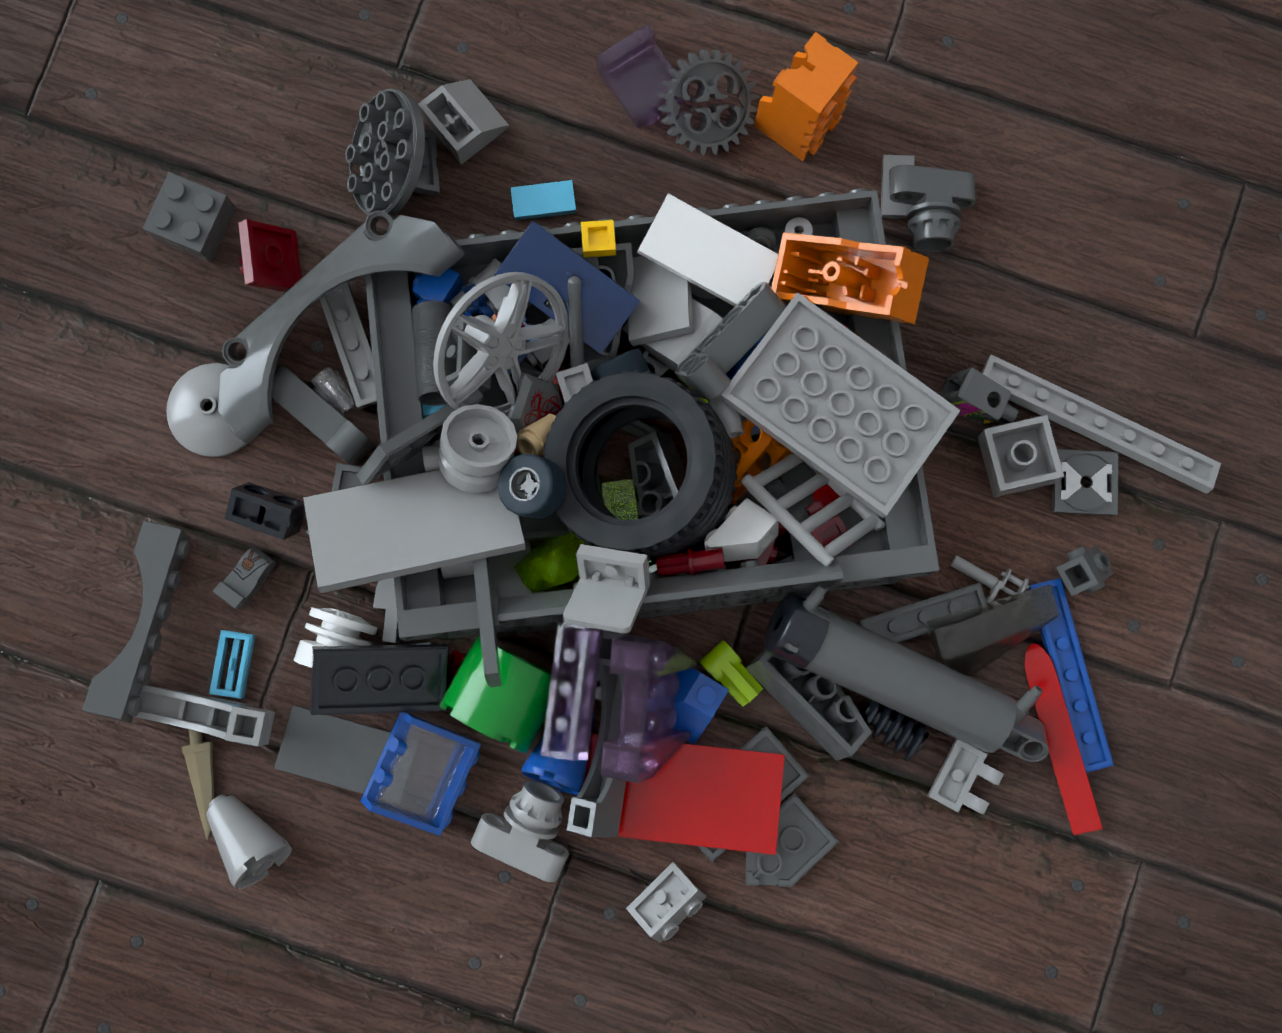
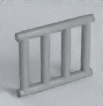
(802, 530)

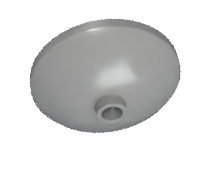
(191, 425)

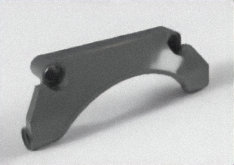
(406, 246)

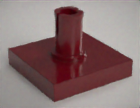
(269, 255)

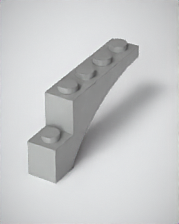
(207, 714)

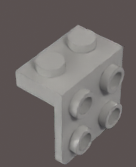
(608, 589)

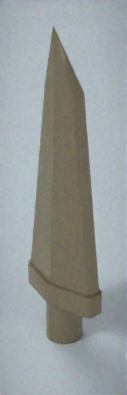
(200, 768)

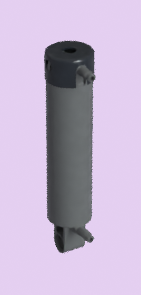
(903, 679)

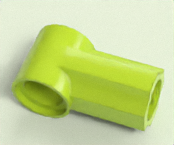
(726, 668)

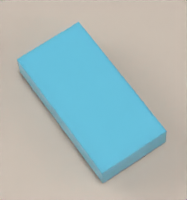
(543, 200)

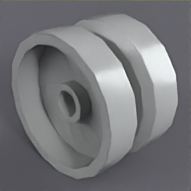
(476, 447)

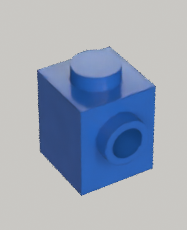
(437, 288)

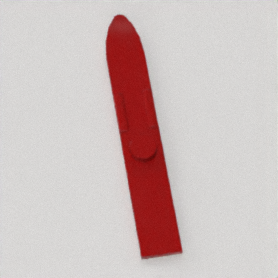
(1062, 742)

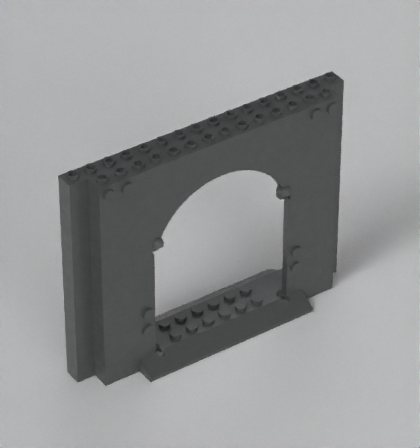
(448, 607)

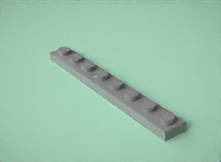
(1104, 426)

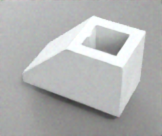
(744, 533)

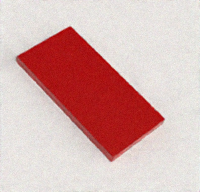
(707, 799)

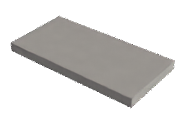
(404, 529)

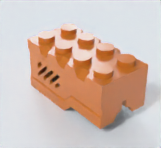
(808, 98)
(851, 276)

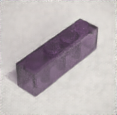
(572, 692)

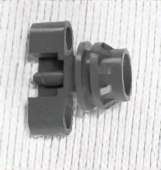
(937, 203)

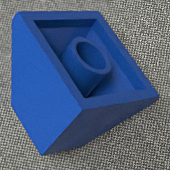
(696, 702)

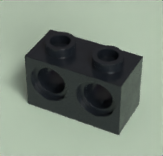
(265, 510)

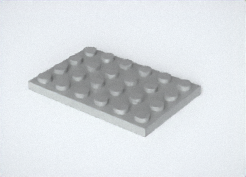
(840, 405)

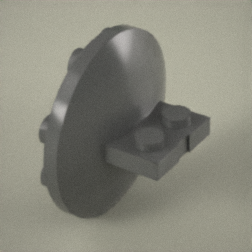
(392, 154)

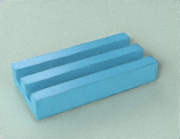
(244, 665)

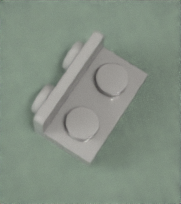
(666, 903)

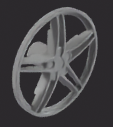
(500, 340)

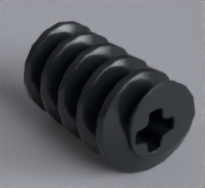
(894, 728)

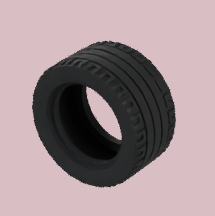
(592, 420)

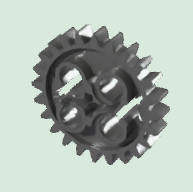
(706, 72)

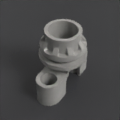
(526, 832)

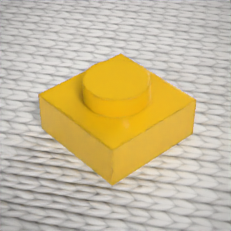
(598, 238)

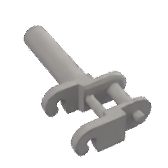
(988, 579)

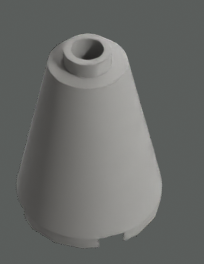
(244, 841)

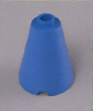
(560, 773)

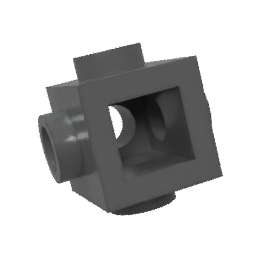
(1085, 570)

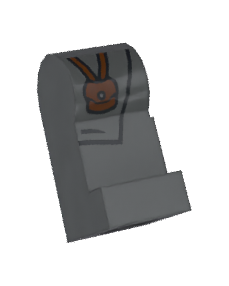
(245, 578)

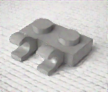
(958, 776)

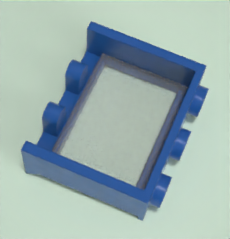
(420, 773)

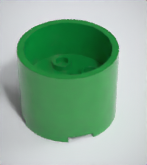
(501, 712)

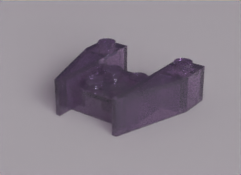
(647, 708)

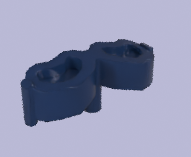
(479, 305)

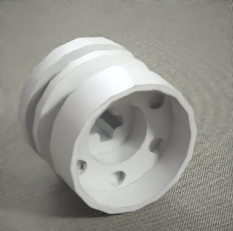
(336, 630)

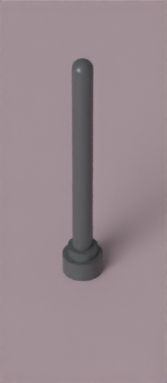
(575, 321)

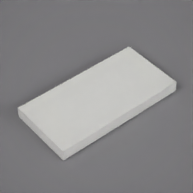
(706, 251)

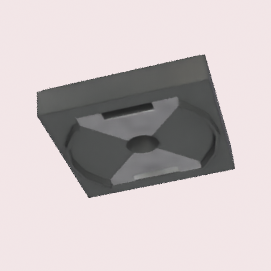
(1090, 500)

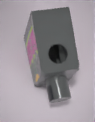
(978, 397)

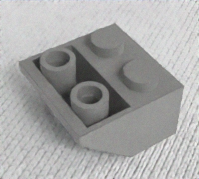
(462, 118)

